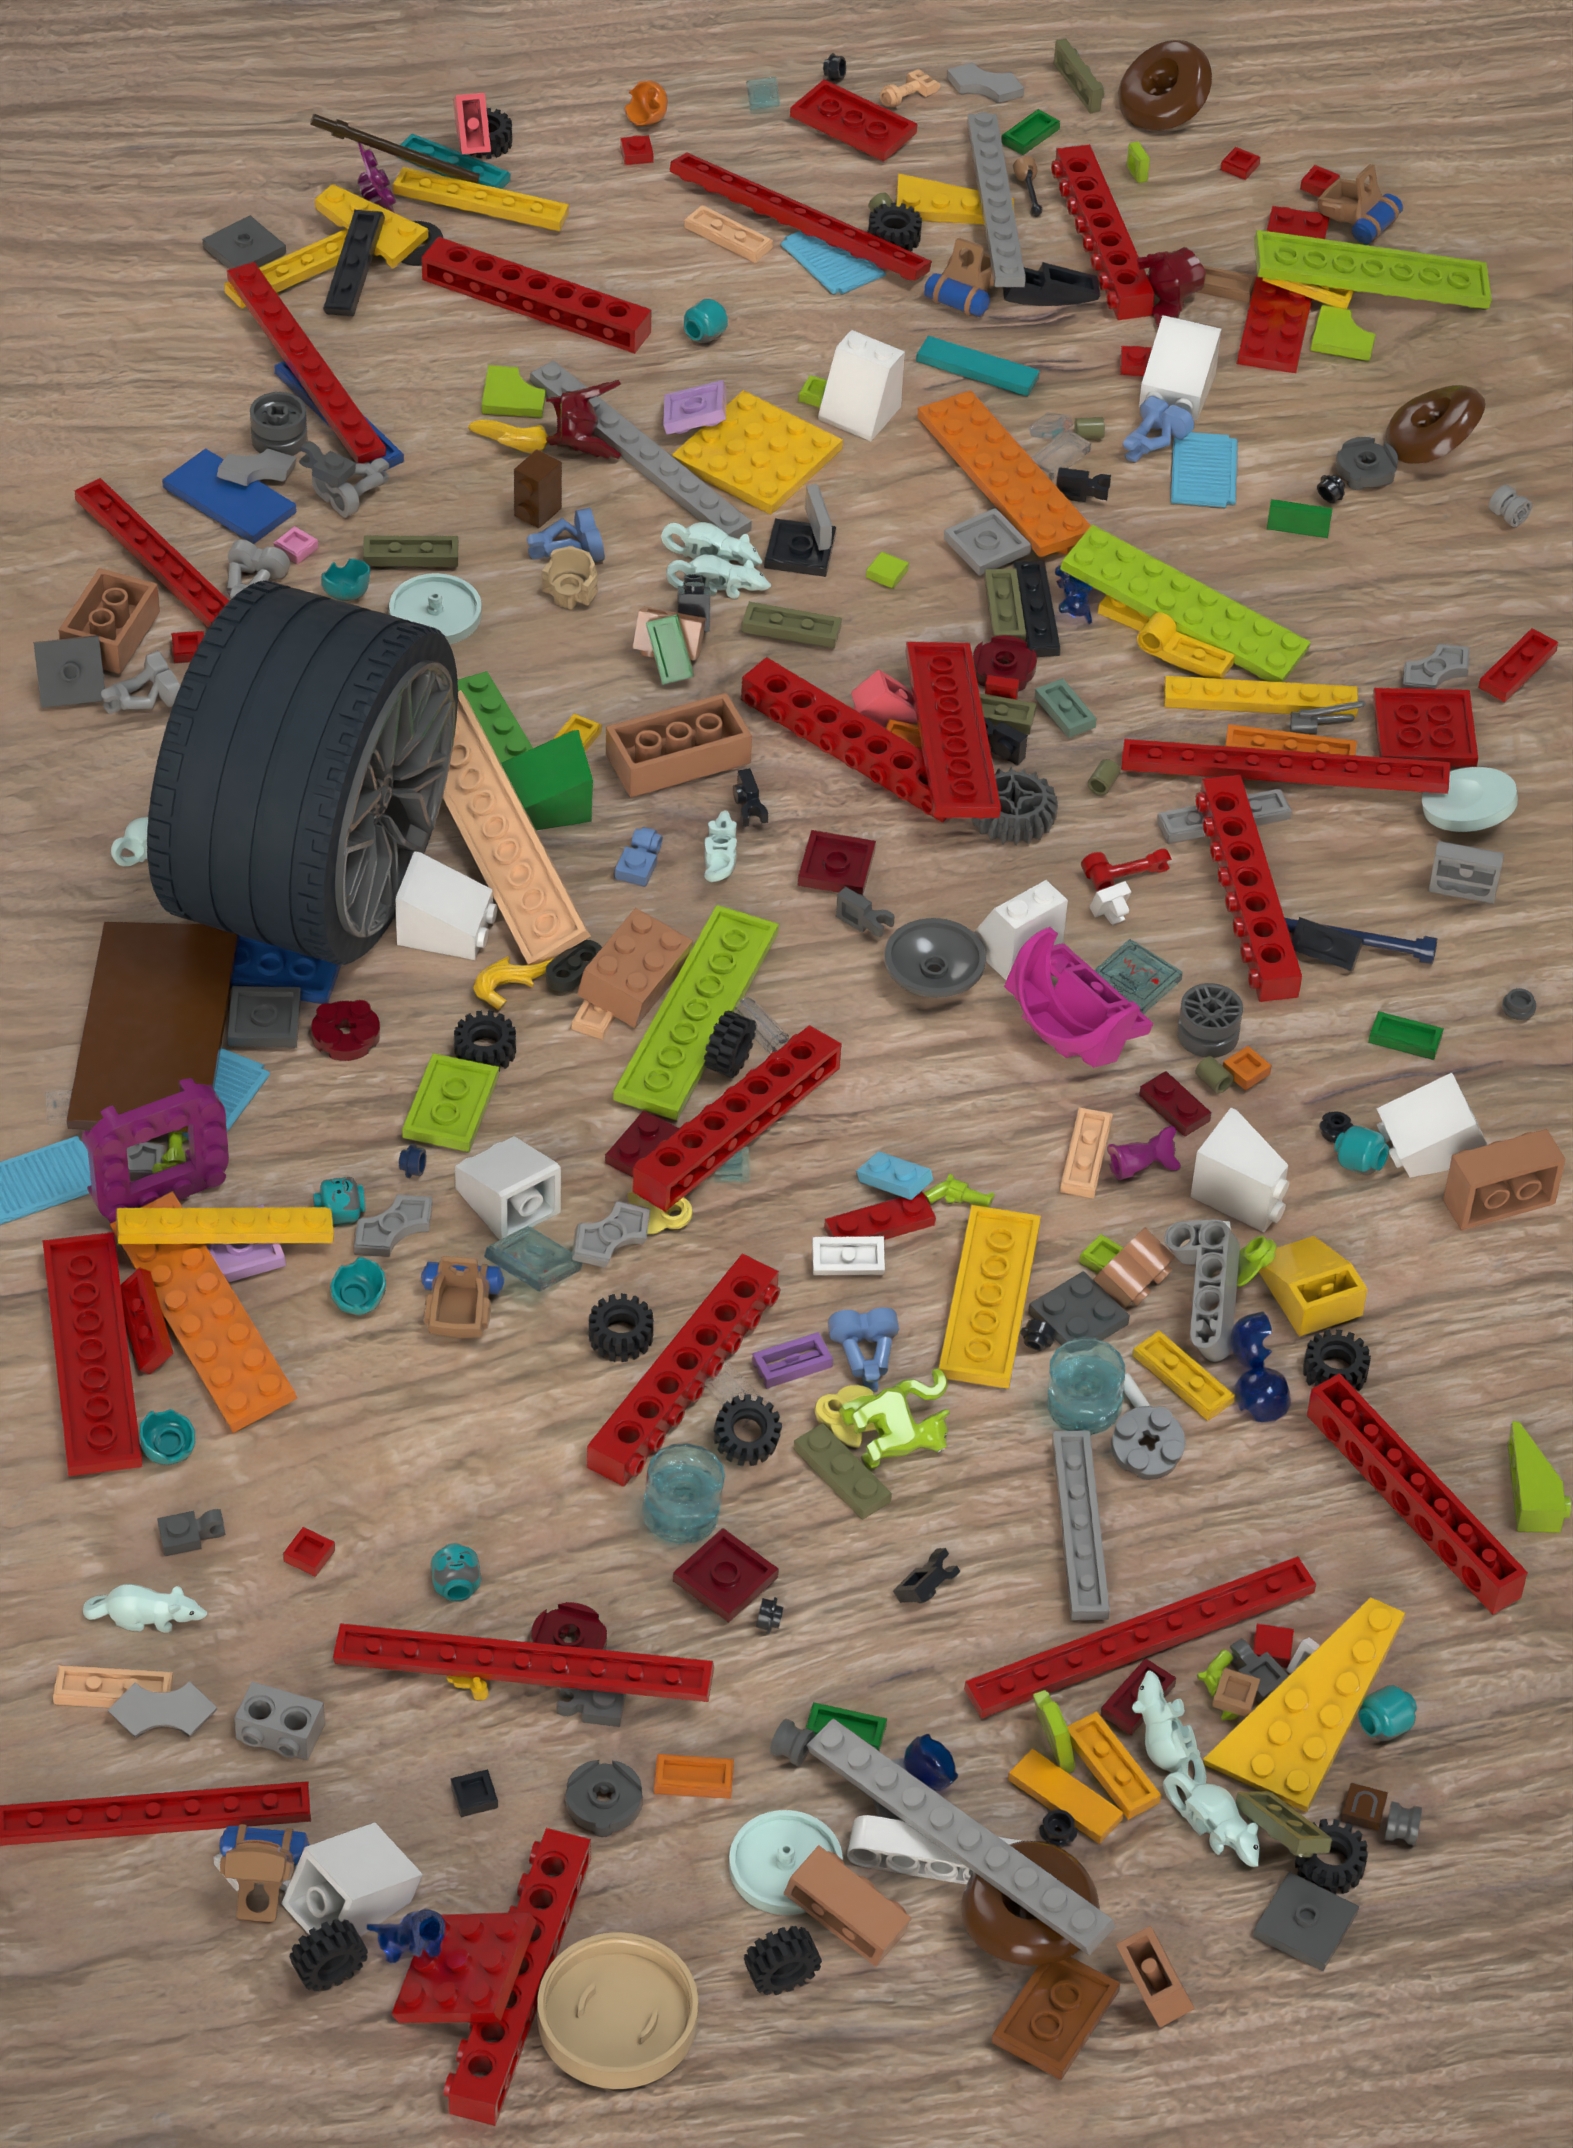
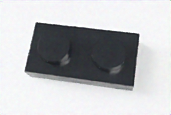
(1326, 944)

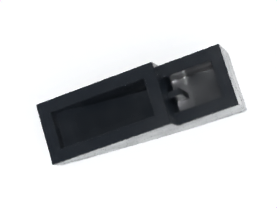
(1054, 287)

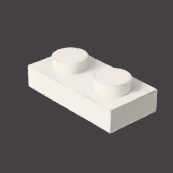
(848, 1255)

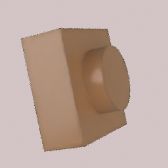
(1236, 1692)

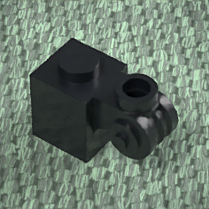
(694, 598)

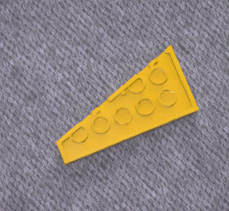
(1302, 1724)

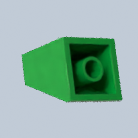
(553, 782)

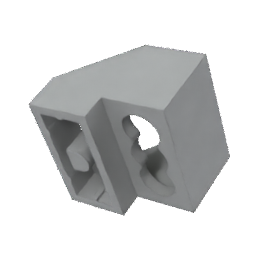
(1466, 872)

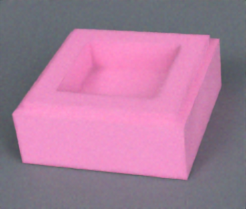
(297, 544)

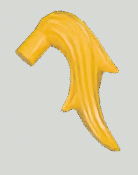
(519, 438)
(502, 973)

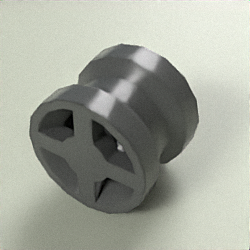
(791, 1742)
(1403, 1823)

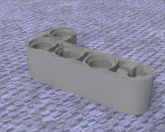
(1209, 1290)

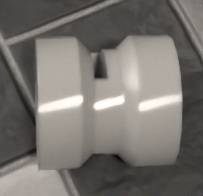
(1510, 505)

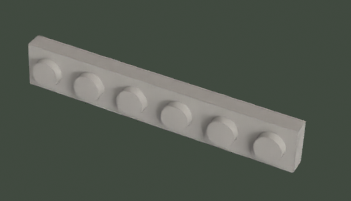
(1080, 1525)

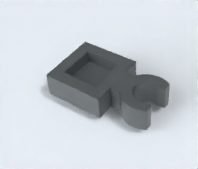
(595, 1706)

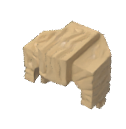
(570, 577)

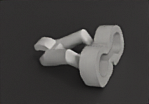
(346, 497)
(247, 558)
(157, 672)

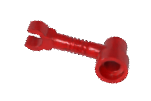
(1102, 873)

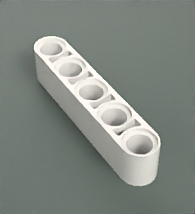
(901, 1849)

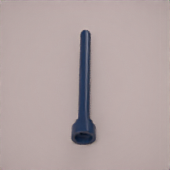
(1421, 948)

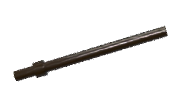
(341, 129)

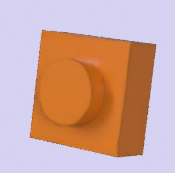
(1247, 1067)

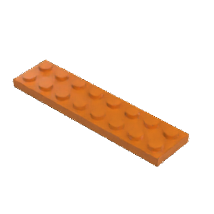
(1004, 472)
(212, 1328)

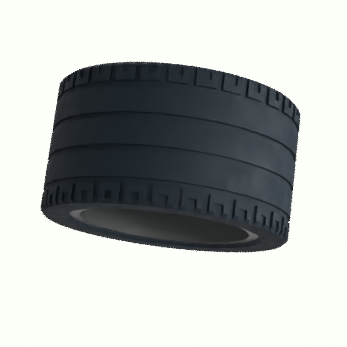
(301, 771)

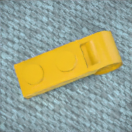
(1163, 641)

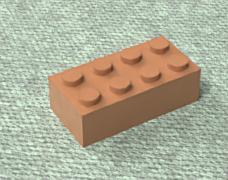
(678, 744)

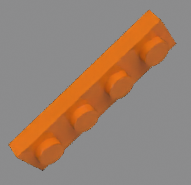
(1281, 740)

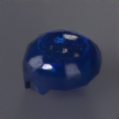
(1248, 1339)
(1263, 1393)
(930, 1762)

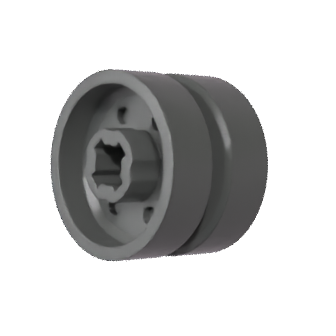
(278, 423)
(1210, 1020)

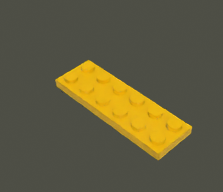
(989, 1296)

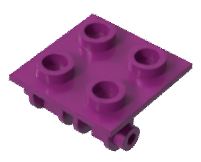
(374, 182)

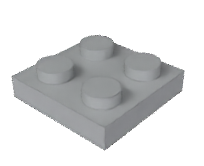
(987, 541)

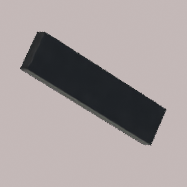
(354, 263)
(1037, 608)

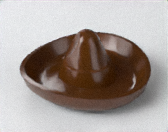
(1165, 85)
(1434, 423)
(1010, 1930)

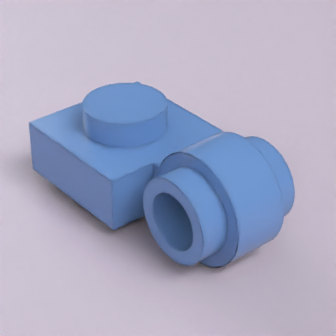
(639, 863)

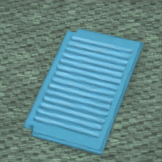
(831, 265)
(1204, 470)
(237, 1083)
(43, 1179)

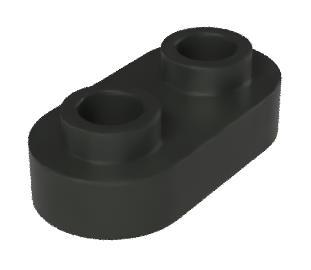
(567, 969)

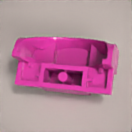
(1082, 1010)

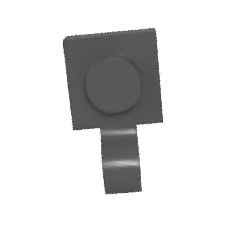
(330, 467)
(858, 913)
(183, 1531)
(1261, 1667)

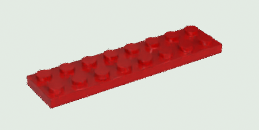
(1276, 315)
(952, 730)
(91, 1354)

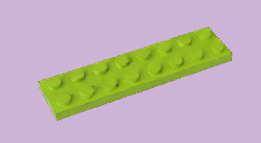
(1372, 269)
(1197, 609)
(709, 983)

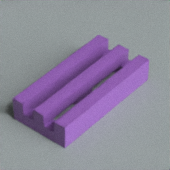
(794, 1365)

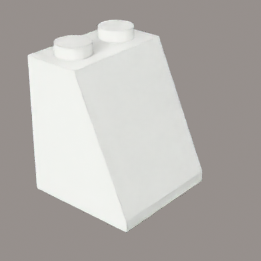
(1182, 364)
(863, 386)
(442, 909)
(1017, 921)
(1429, 1127)
(1240, 1174)
(510, 1186)
(352, 1879)

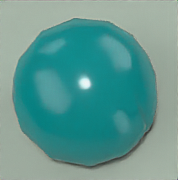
(346, 582)
(358, 1286)
(166, 1437)

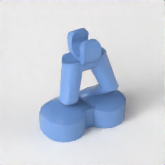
(1157, 415)
(584, 530)
(875, 1326)

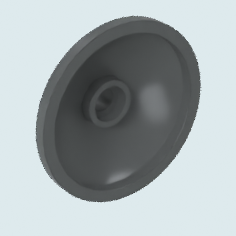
(935, 957)

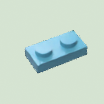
(894, 1175)

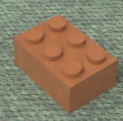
(116, 610)
(634, 967)
(1504, 1179)

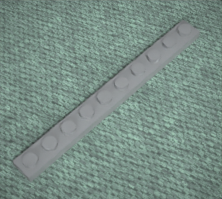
(996, 200)
(648, 456)
(962, 1837)

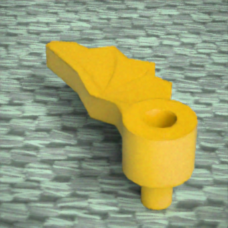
(478, 1686)

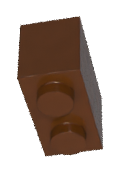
(537, 488)

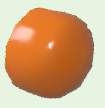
(647, 103)

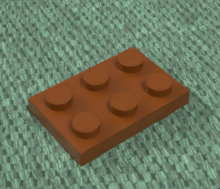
(1056, 2014)

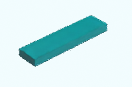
(489, 174)
(977, 365)

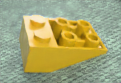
(1314, 1285)

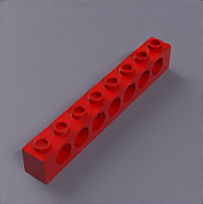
(1103, 232)
(536, 295)
(839, 731)
(1249, 888)
(736, 1118)
(679, 1371)
(1417, 1494)
(484, 2096)

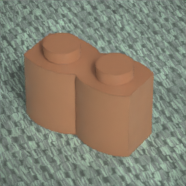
(1135, 1268)

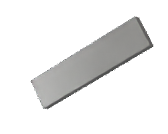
(1188, 822)

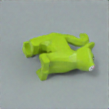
(894, 1421)

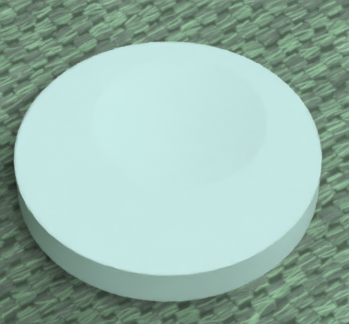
(440, 603)
(1474, 800)
(769, 1853)

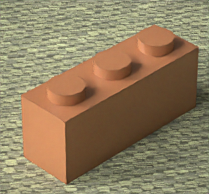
(847, 1905)

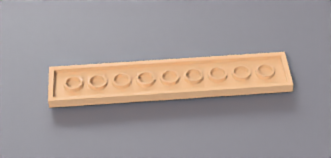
(508, 846)

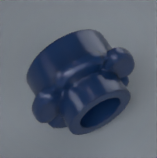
(412, 1161)

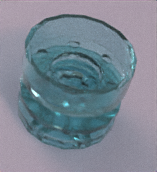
(1086, 1385)
(683, 1493)

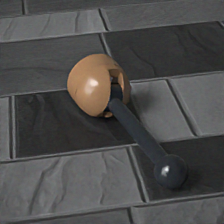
(1024, 174)

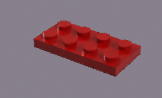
(853, 120)

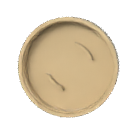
(617, 2010)

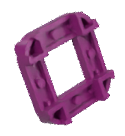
(205, 1160)

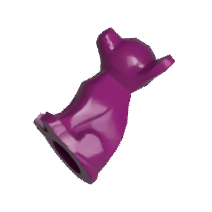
(1137, 1155)

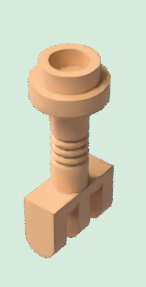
(916, 81)

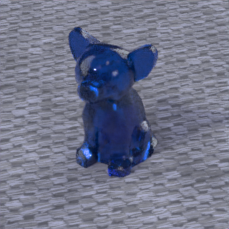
(1076, 595)
(415, 1932)

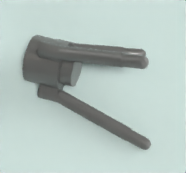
(1306, 720)

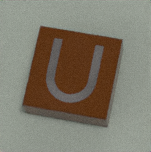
(1364, 1806)

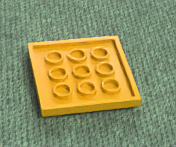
(758, 452)

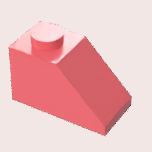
(472, 123)
(884, 699)

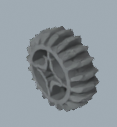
(1026, 808)

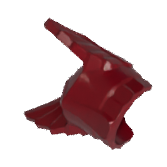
(1173, 279)
(578, 421)

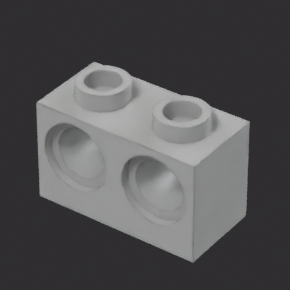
(282, 1714)

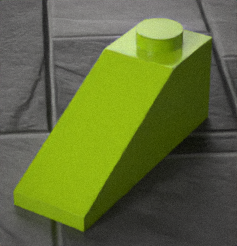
(1535, 1486)

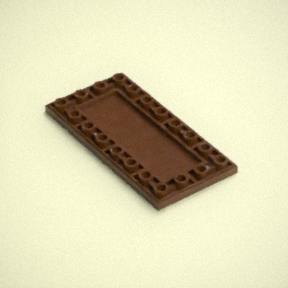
(152, 1016)

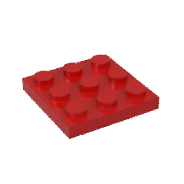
(1426, 725)
(470, 1974)

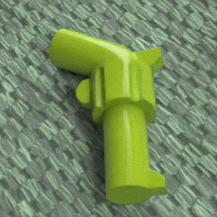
(174, 1155)
(959, 1192)
(1212, 1677)

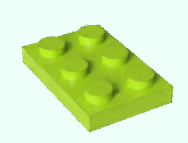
(450, 1102)

